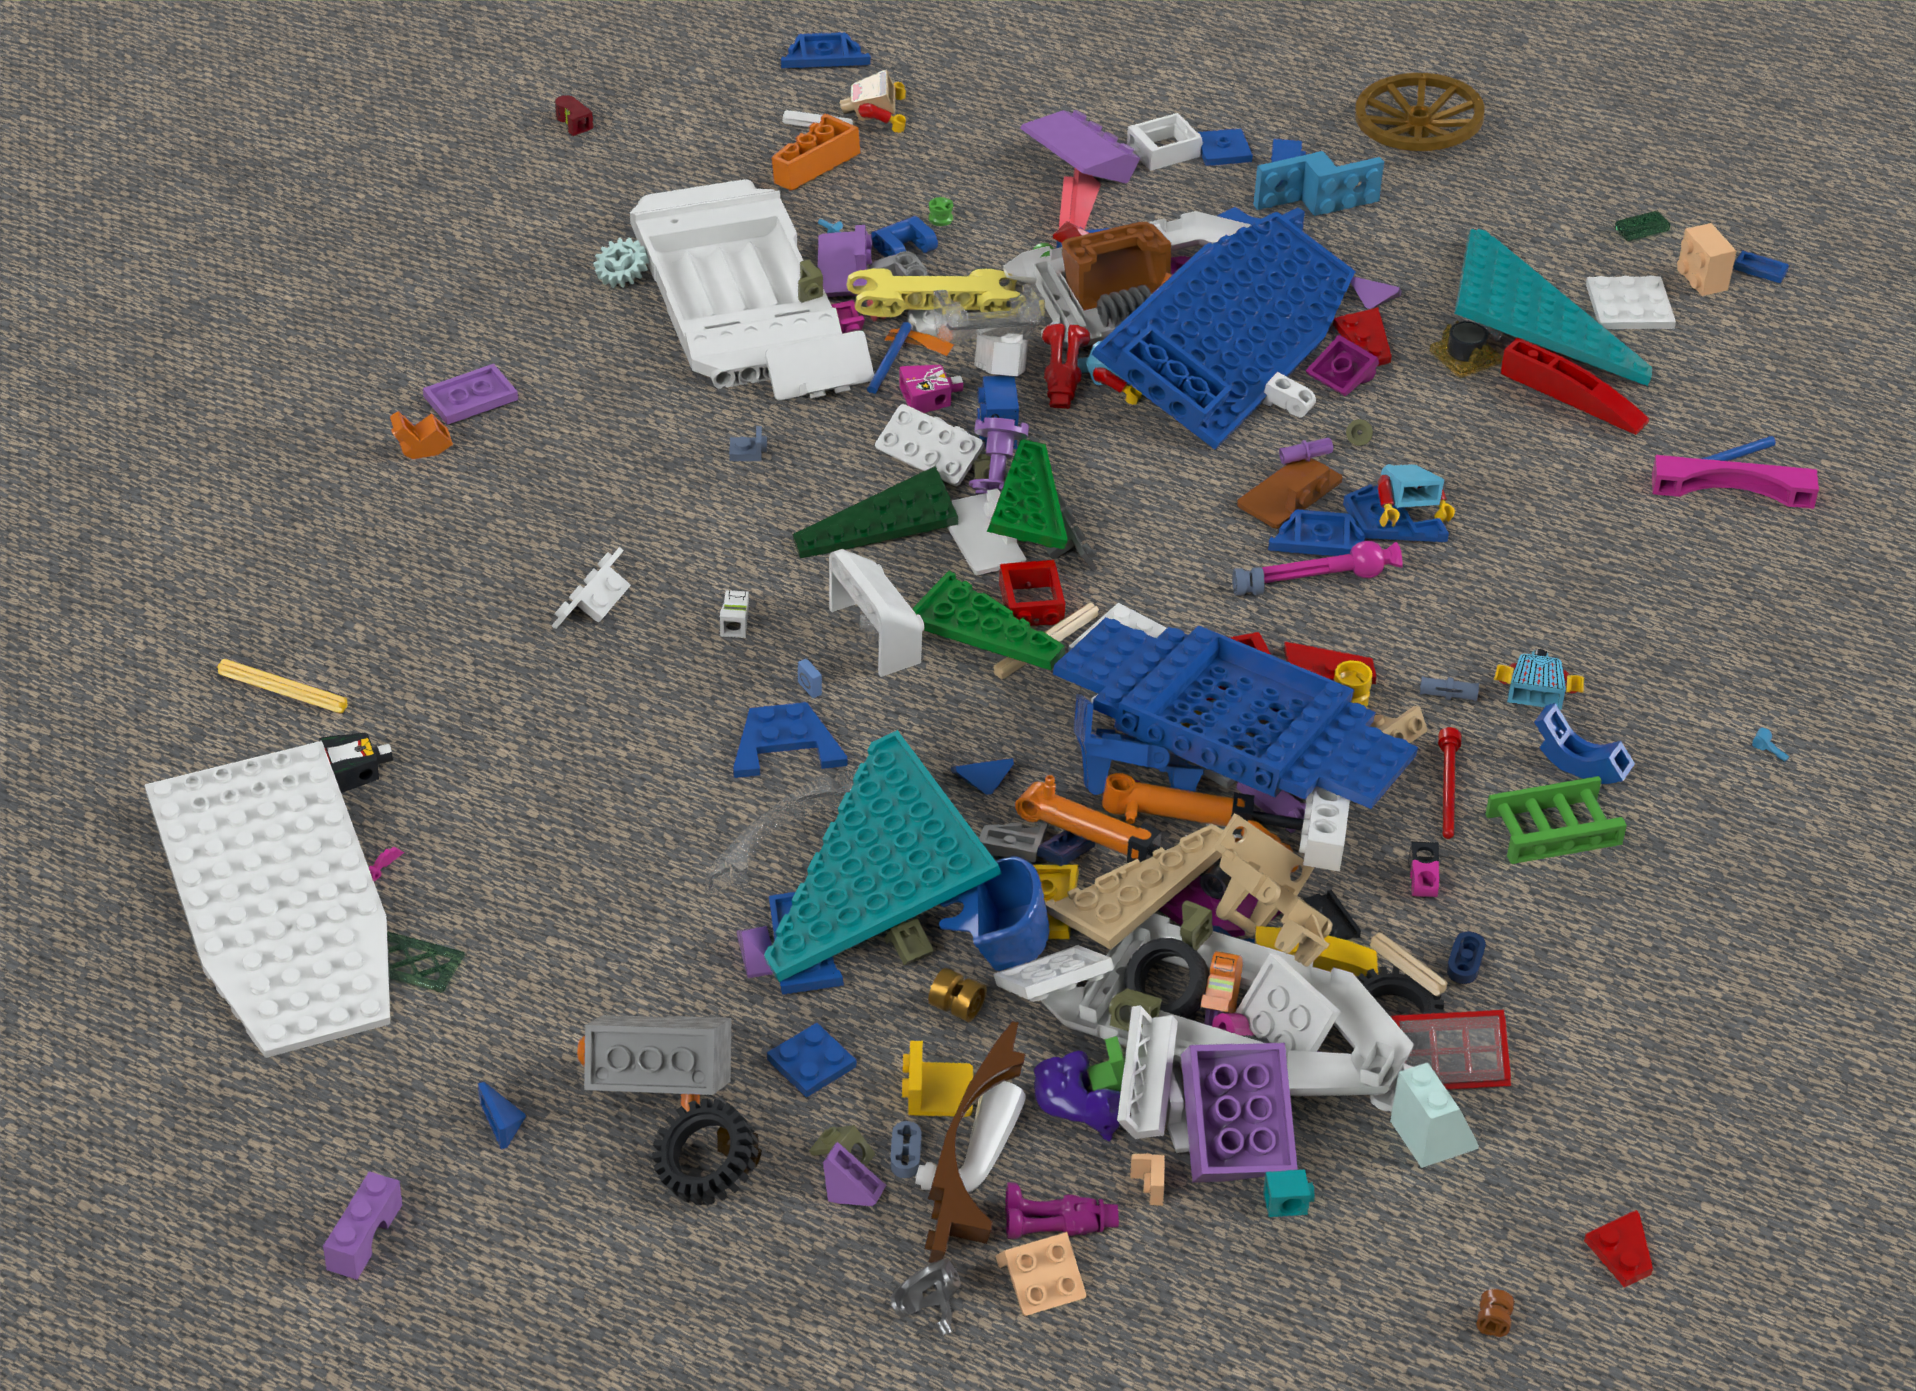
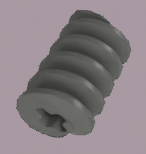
(1121, 304)

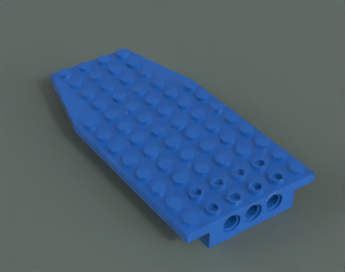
(1229, 325)

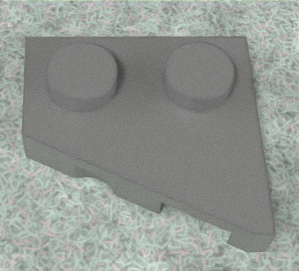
(1014, 840)

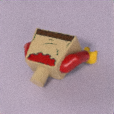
(875, 99)

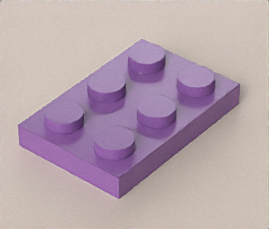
(470, 394)

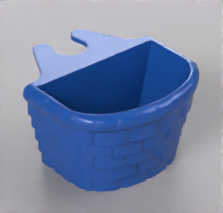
(1004, 915)

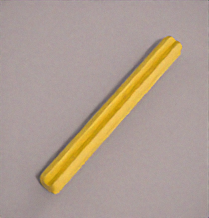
(282, 686)

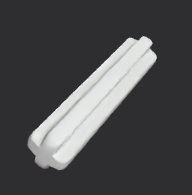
(806, 119)

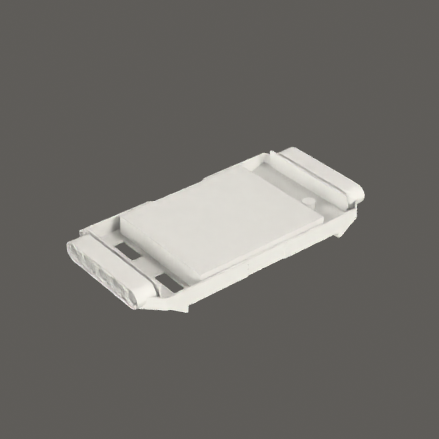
(729, 277)

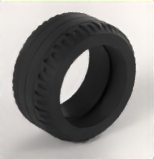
(1162, 948)

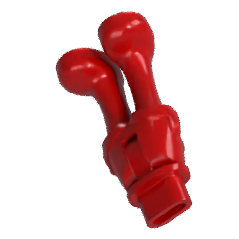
(1060, 377)

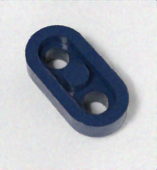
(1464, 963)

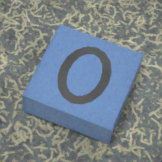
(809, 678)

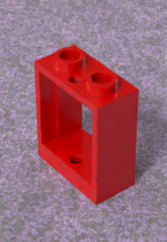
(1033, 575)

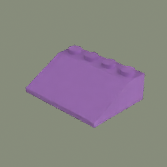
(1084, 145)
(1238, 1111)

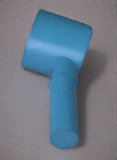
(832, 228)
(1762, 742)

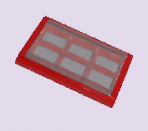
(1460, 1047)

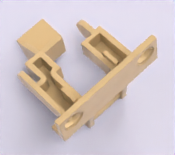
(1263, 869)

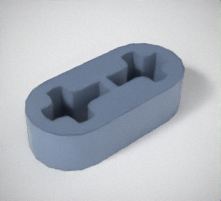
(912, 1149)

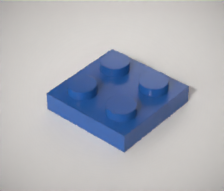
(811, 1059)

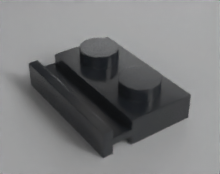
(1330, 906)

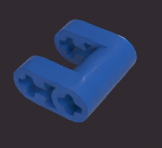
(891, 238)

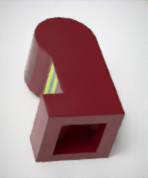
(573, 114)

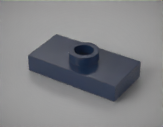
(1064, 848)

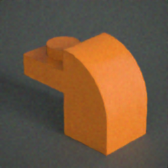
(423, 439)

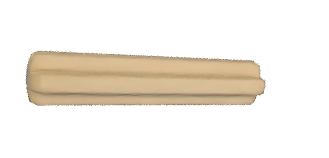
(1408, 964)

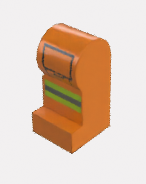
(1223, 982)

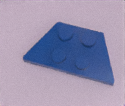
(824, 51)
(1317, 533)

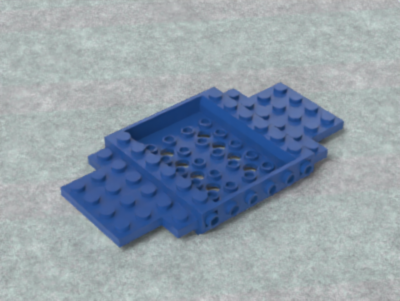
(1307, 744)

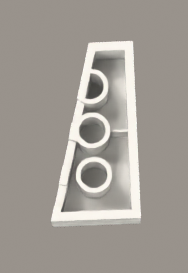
(1002, 354)

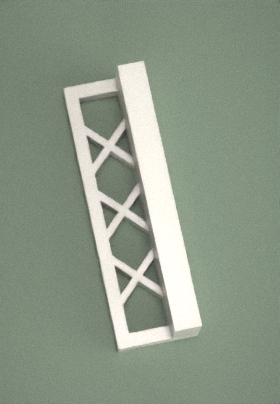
(1150, 1069)

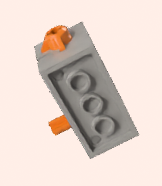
(657, 1055)

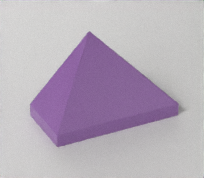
(1373, 292)
(753, 946)
(849, 1179)

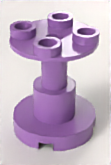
(999, 447)

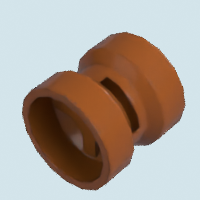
(1495, 1313)

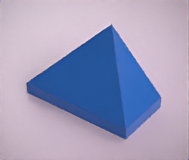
(984, 775)
(501, 1114)

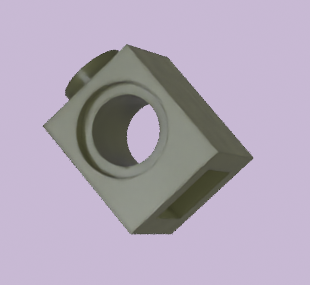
(1120, 1007)

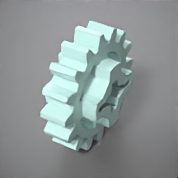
(621, 262)

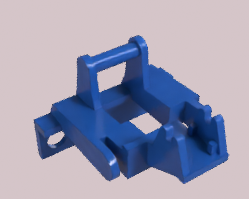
(1104, 745)

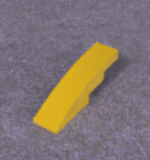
(1339, 954)

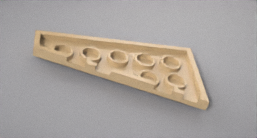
(1137, 889)

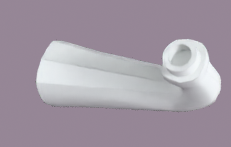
(992, 1126)

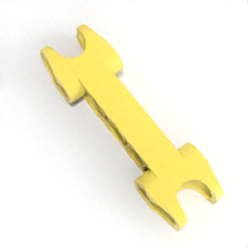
(899, 293)

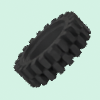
(1403, 986)
(725, 1176)

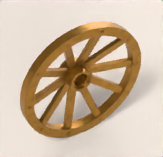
(1419, 119)

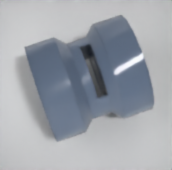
(1248, 581)

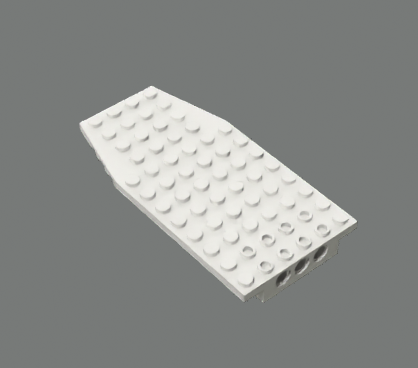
(278, 896)

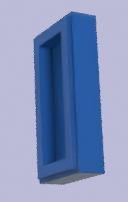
(1761, 266)

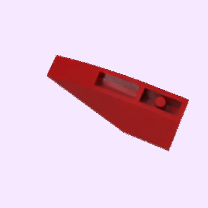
(1570, 385)

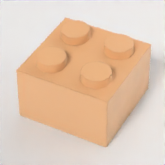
(1706, 259)

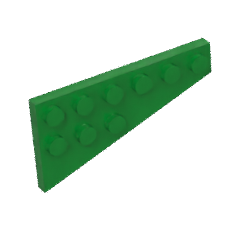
(1029, 500)
(980, 621)

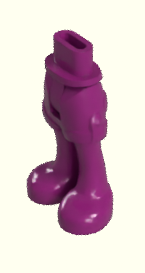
(1071, 1214)

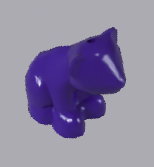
(1063, 1094)

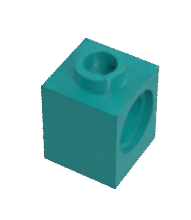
(1287, 1193)

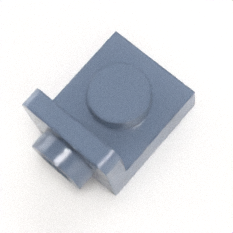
(748, 448)

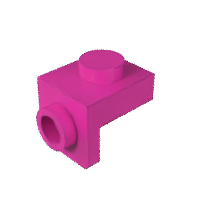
(848, 317)

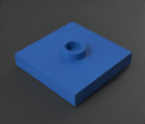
(1224, 147)

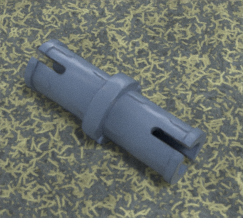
(1447, 688)

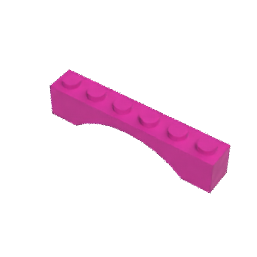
(1785, 484)

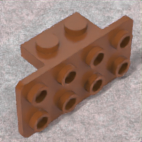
(1289, 489)

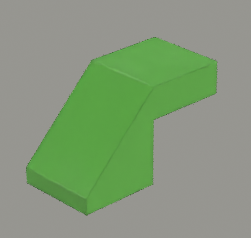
(1109, 1073)

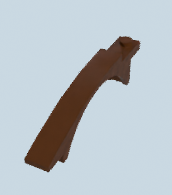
(953, 1206)

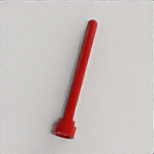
(1449, 741)

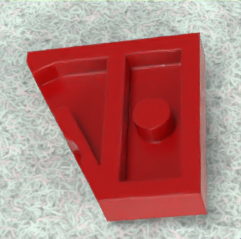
(1622, 1248)

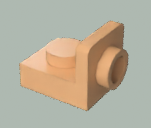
(1151, 1169)

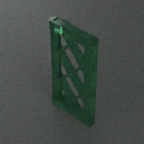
(417, 978)

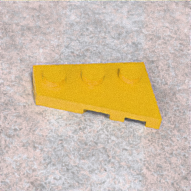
(1056, 883)

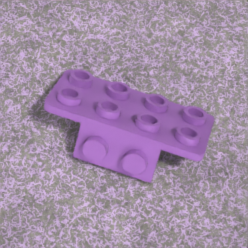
(842, 255)

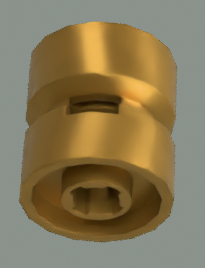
(954, 993)

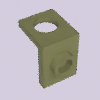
(845, 1136)

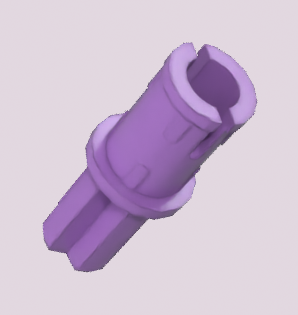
(1305, 450)

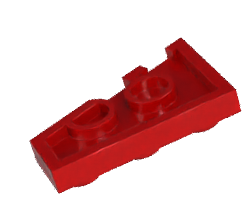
(1365, 331)
(1322, 660)

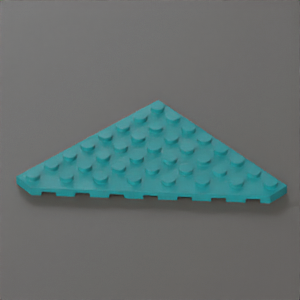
(1517, 300)
(881, 861)

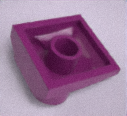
(1343, 366)

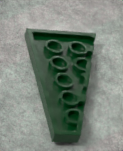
(897, 512)

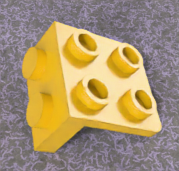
(934, 1086)

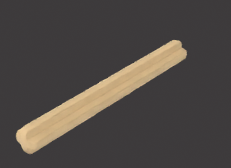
(1059, 632)

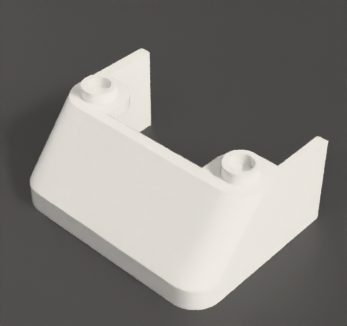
(863, 583)

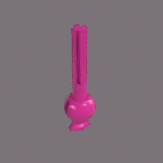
(1365, 560)

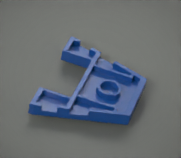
(1366, 510)
(784, 729)

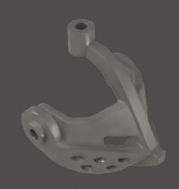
(909, 1297)

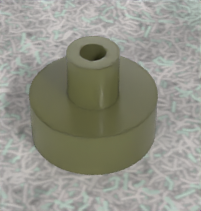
(1353, 435)

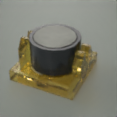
(1467, 346)

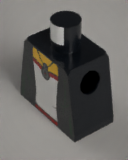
(355, 759)

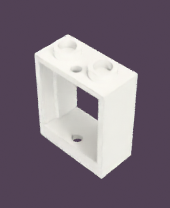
(1143, 135)

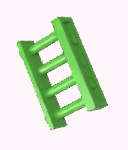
(1556, 841)

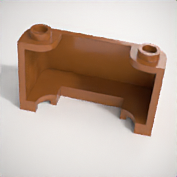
(1115, 261)

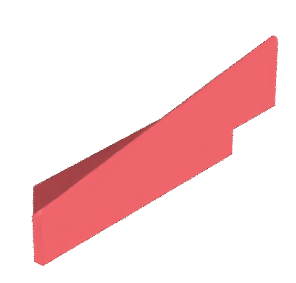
(1078, 198)

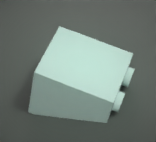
(1429, 1117)

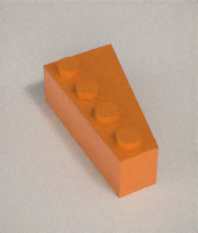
(815, 152)

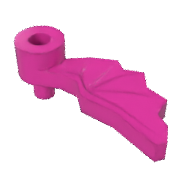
(384, 860)

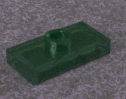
(1642, 225)

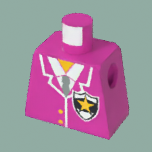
(928, 387)

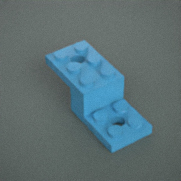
(1318, 183)

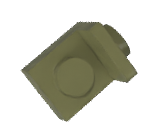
(1196, 924)
(909, 941)

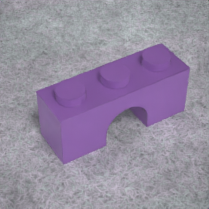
(351, 1240)

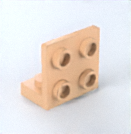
(1043, 1273)

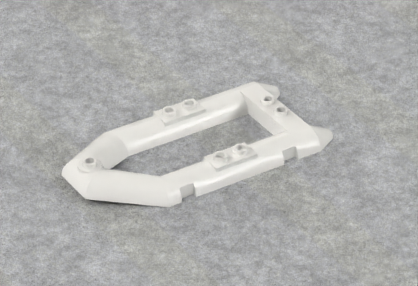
(1049, 271)
(1376, 1039)

